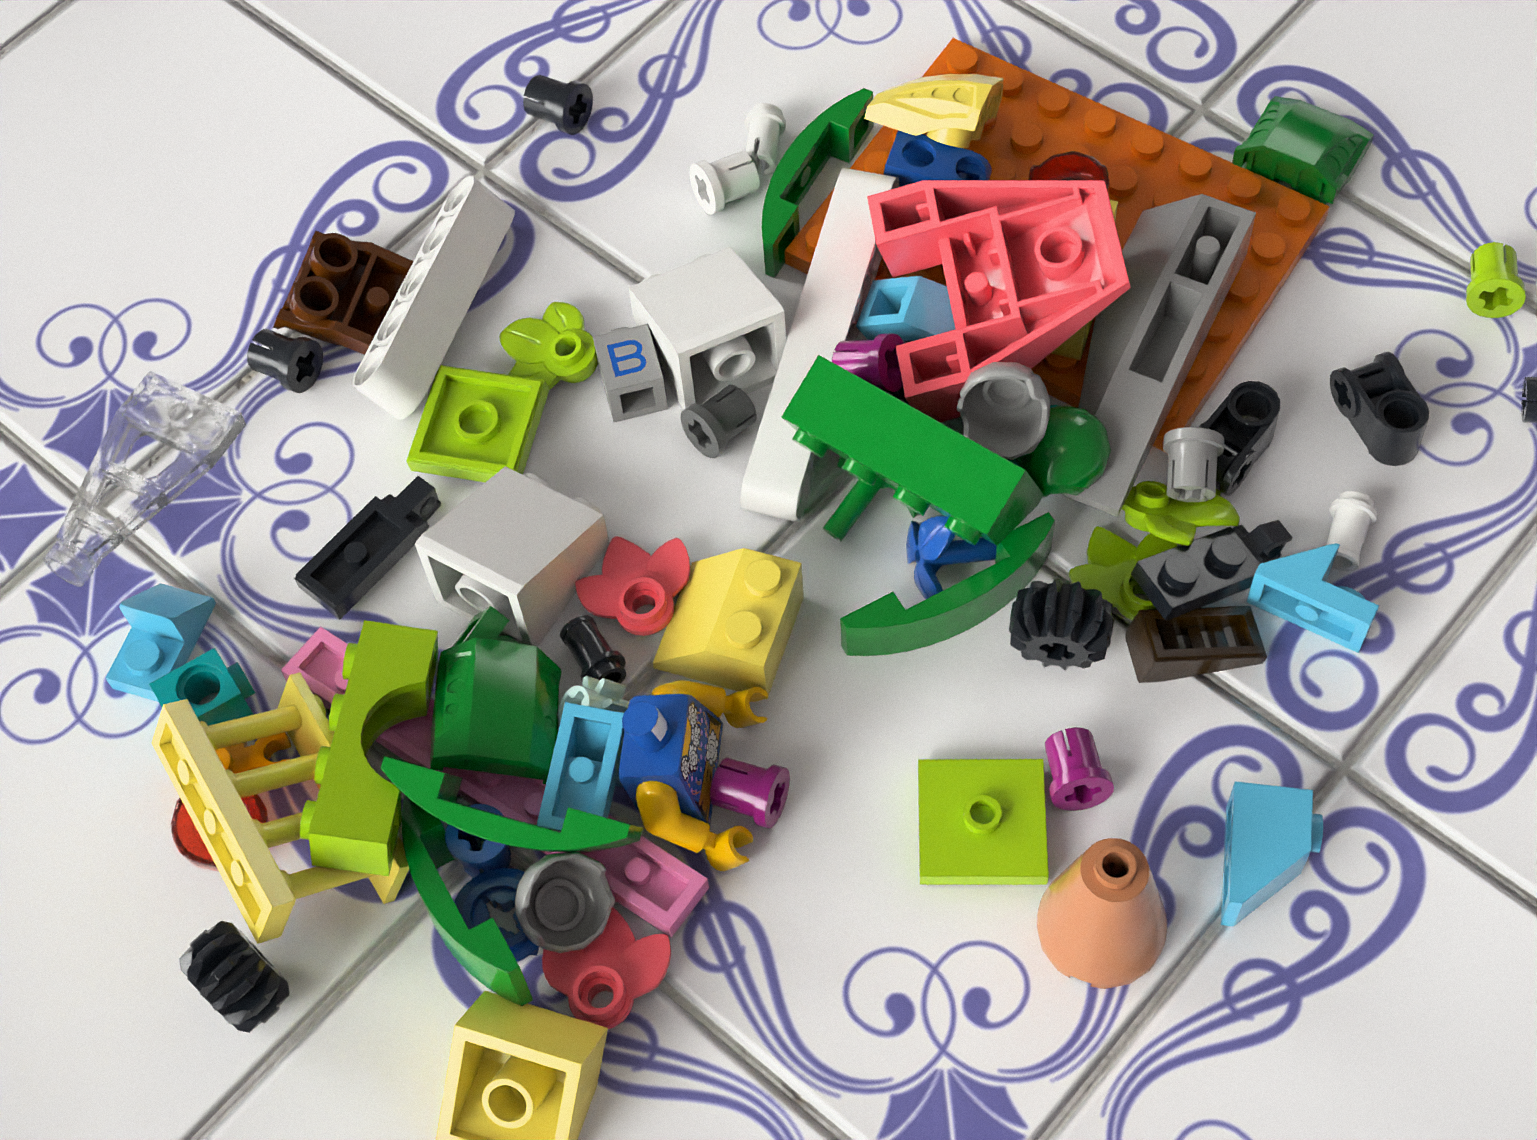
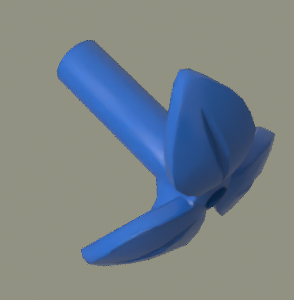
(935, 546)

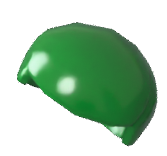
(1069, 454)

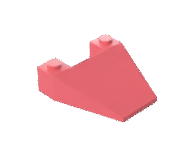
(1019, 270)

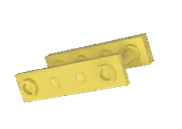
(228, 831)

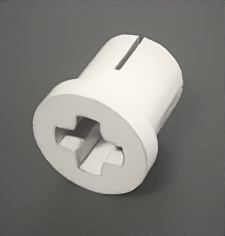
(723, 180)

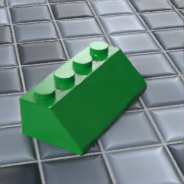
(911, 452)

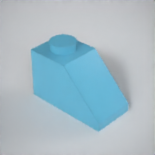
(1265, 844)

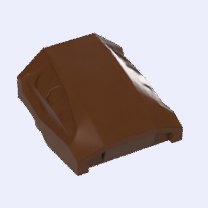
(343, 291)

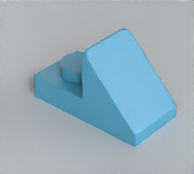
(1299, 593)
(161, 636)
(583, 764)

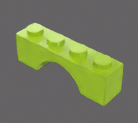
(356, 809)

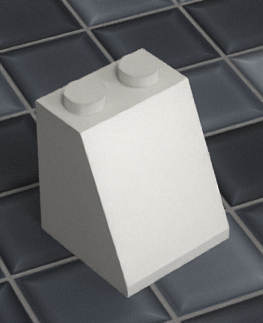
(711, 326)
(513, 550)

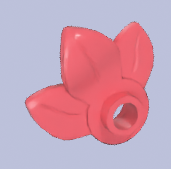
(634, 580)
(609, 964)

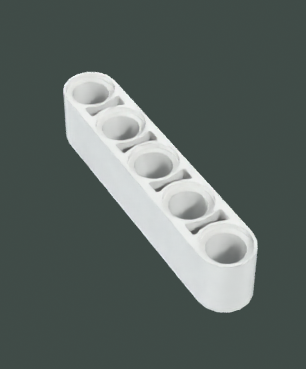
(433, 298)

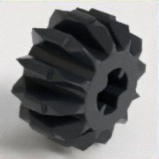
(1061, 624)
(234, 976)

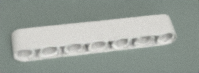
(829, 307)

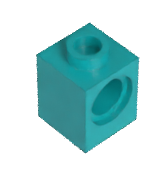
(204, 677)

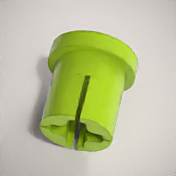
(1495, 283)

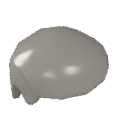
(1005, 408)
(564, 901)

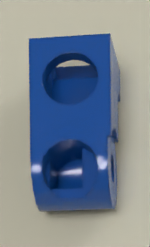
(923, 158)

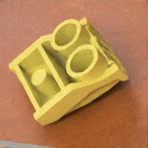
(944, 106)

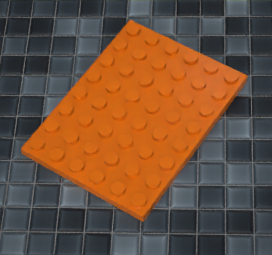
(1144, 173)

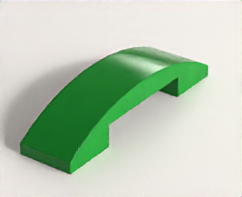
(833, 133)
(889, 629)
(438, 792)
(477, 949)

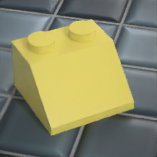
(733, 620)
(519, 1073)

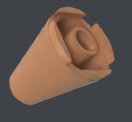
(1103, 916)

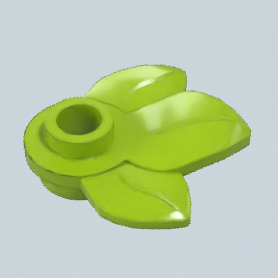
(545, 346)
(1173, 520)
(1110, 569)

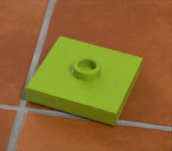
(477, 424)
(982, 822)

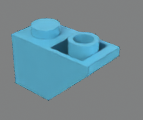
(906, 307)

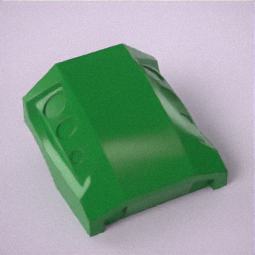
(1304, 148)
(495, 709)

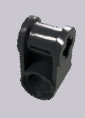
(1382, 408)
(1243, 438)

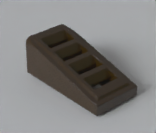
(1157, 651)

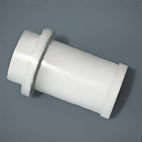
(764, 127)
(1351, 519)

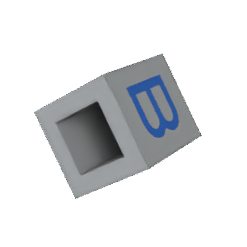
(630, 372)

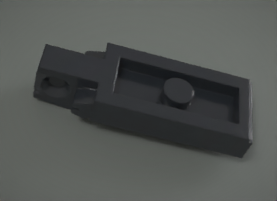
(368, 547)
(1208, 568)

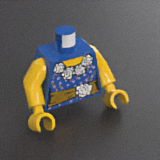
(672, 759)

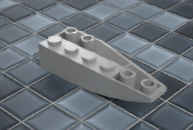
(1149, 337)

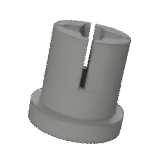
(1192, 463)

